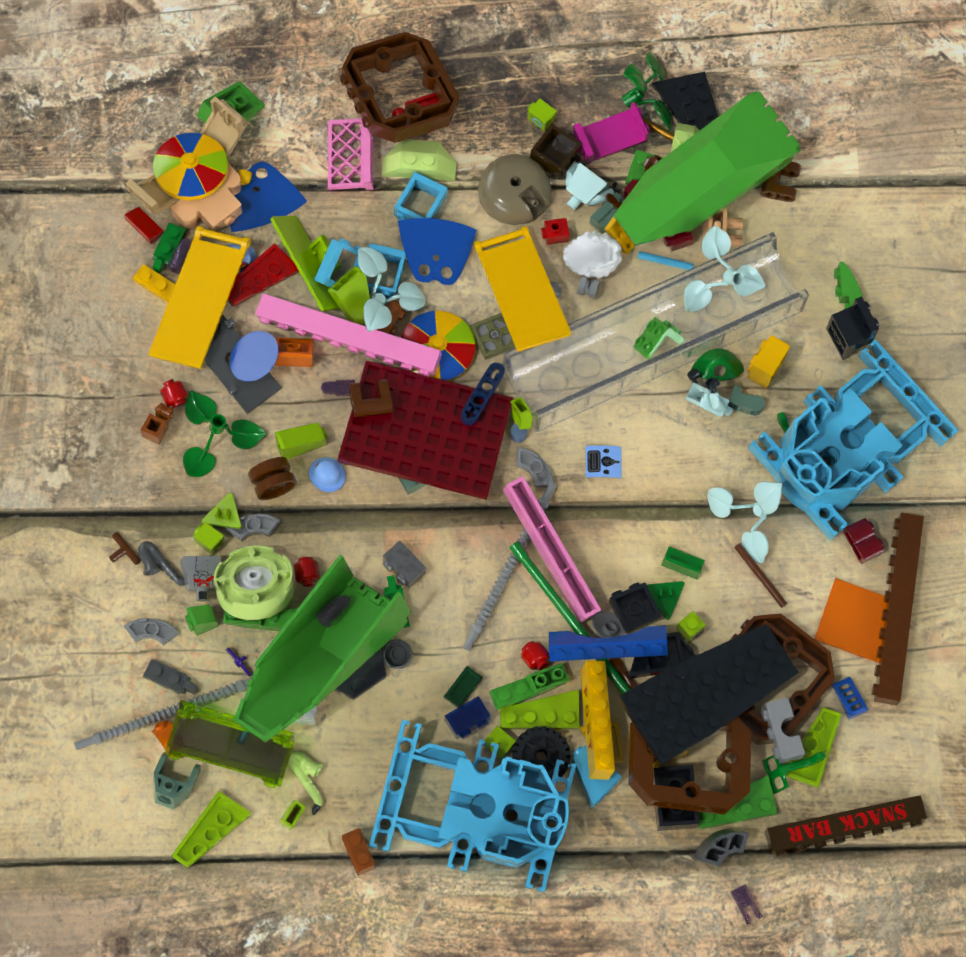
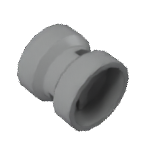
(583, 287)

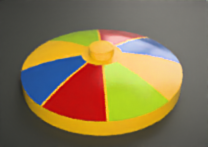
(190, 166)
(450, 336)

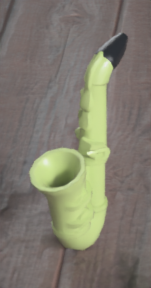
(302, 767)

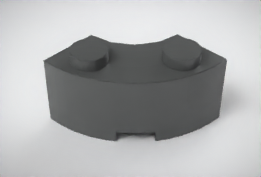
(720, 845)

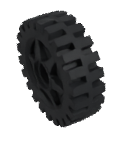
(543, 740)

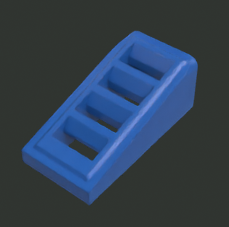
(843, 700)

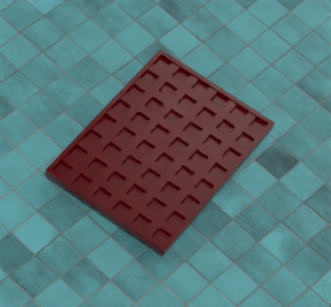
(425, 433)

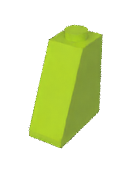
(351, 294)
(300, 440)

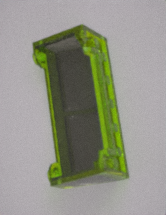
(220, 741)

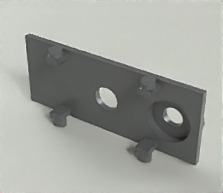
(247, 394)

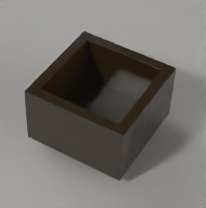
(556, 151)

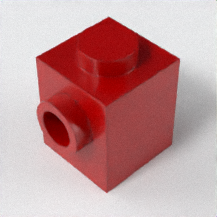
(555, 231)

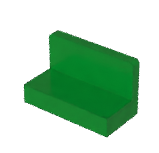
(682, 563)

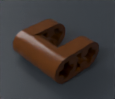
(772, 189)
(371, 406)

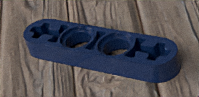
(481, 393)

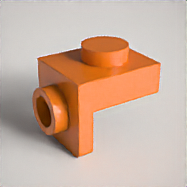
(162, 732)

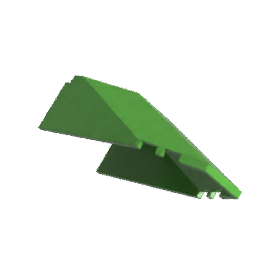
(708, 172)
(313, 660)

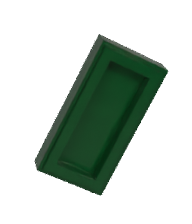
(463, 687)

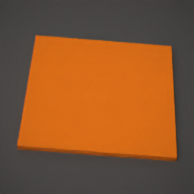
(852, 620)

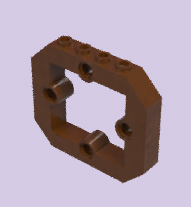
(415, 119)
(808, 651)
(736, 780)

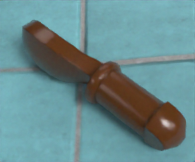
(618, 665)

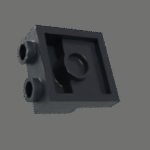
(634, 607)

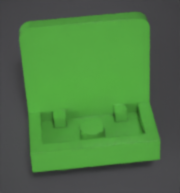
(654, 335)

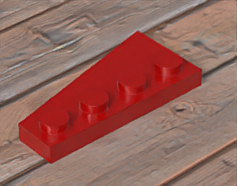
(261, 274)

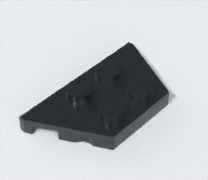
(652, 665)
(364, 677)

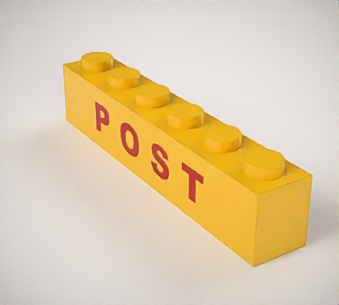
(597, 720)

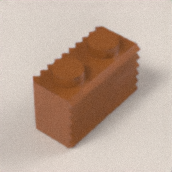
(358, 851)

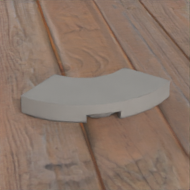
(535, 467)
(255, 524)
(151, 629)

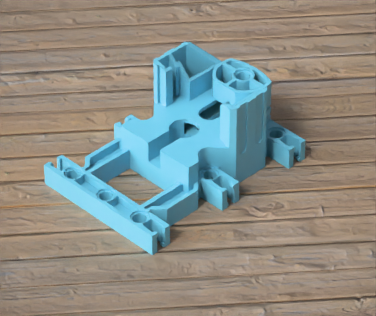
(849, 442)
(480, 807)

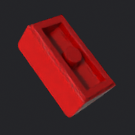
(143, 224)

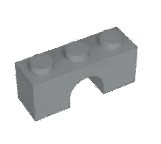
(785, 747)

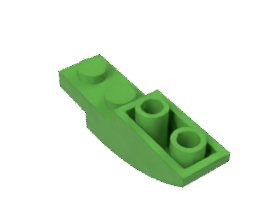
(847, 287)
(273, 623)
(529, 687)

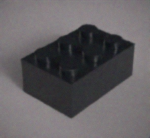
(674, 818)

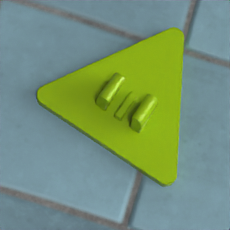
(224, 514)

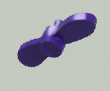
(239, 661)

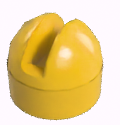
(245, 176)

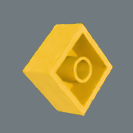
(767, 361)

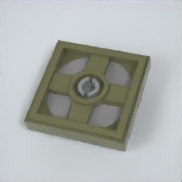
(492, 336)

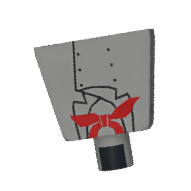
(199, 574)

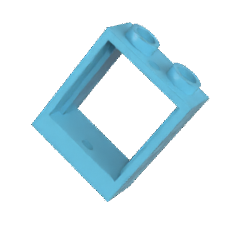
(426, 185)
(394, 256)
(331, 258)

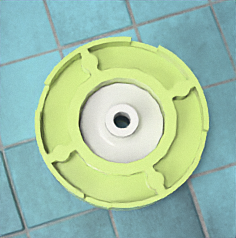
(254, 583)

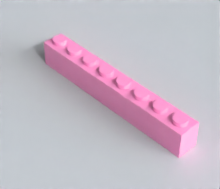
(551, 549)

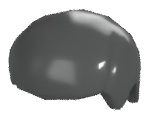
(397, 654)

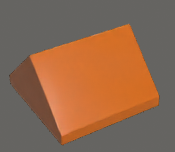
(295, 352)

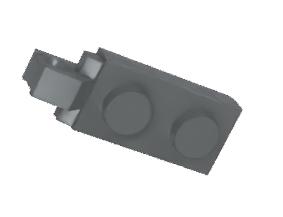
(169, 678)

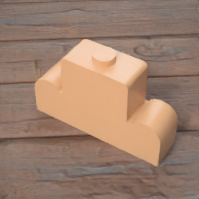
(215, 210)

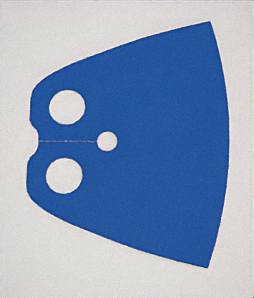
(275, 198)
(430, 237)

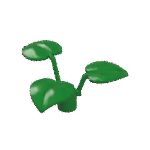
(635, 95)
(202, 408)

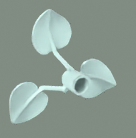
(744, 280)
(375, 313)
(768, 498)

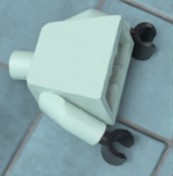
(586, 185)
(707, 399)

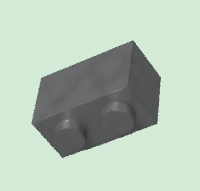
(403, 564)

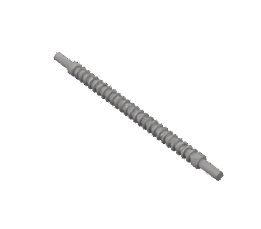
(476, 628)
(121, 729)

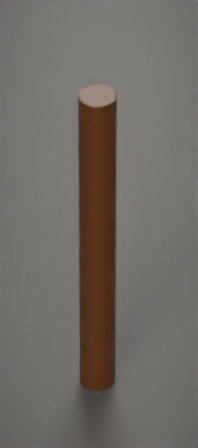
(760, 575)

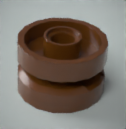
(272, 478)

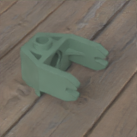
(178, 791)

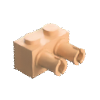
(724, 222)

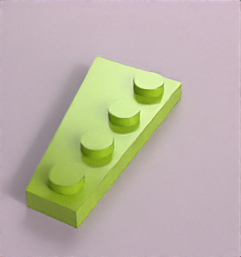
(555, 711)
(817, 739)
(211, 827)

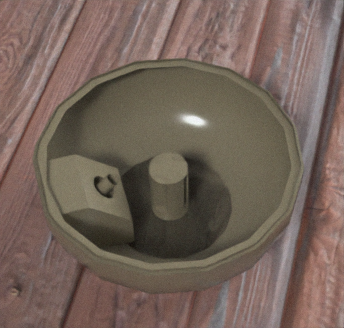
(514, 189)

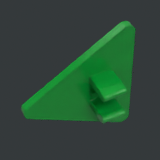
(666, 596)

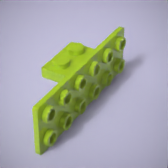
(306, 257)

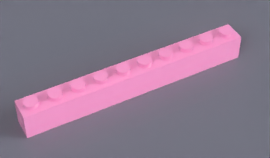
(348, 334)

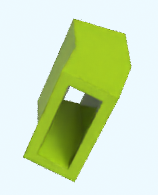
(521, 413)
(504, 740)
(295, 803)

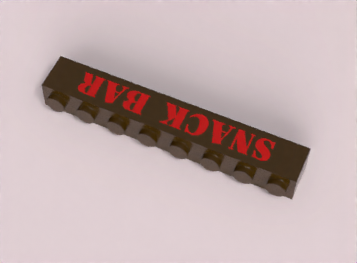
(845, 825)

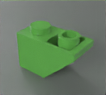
(200, 619)

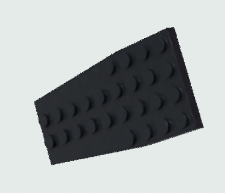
(706, 692)

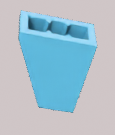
(593, 788)

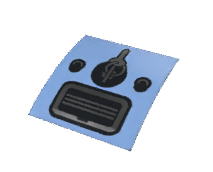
(603, 461)

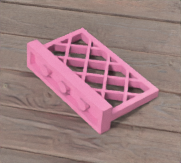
(367, 155)

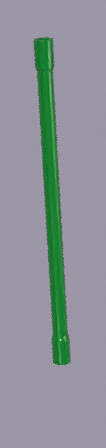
(524, 558)

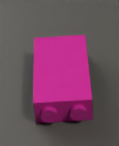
(612, 134)

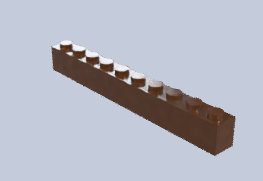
(898, 609)

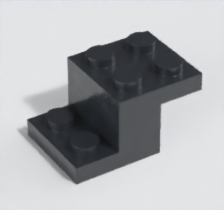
(852, 328)

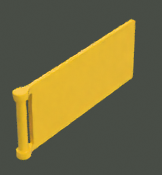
(522, 290)
(198, 299)

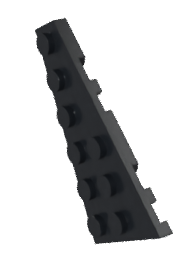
(688, 99)

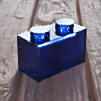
(467, 718)

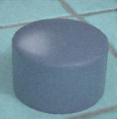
(518, 435)

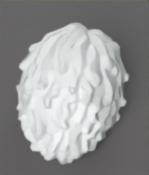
(593, 254)

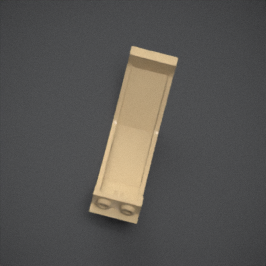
(223, 125)

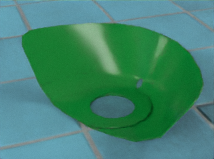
(709, 360)

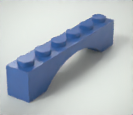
(571, 646)

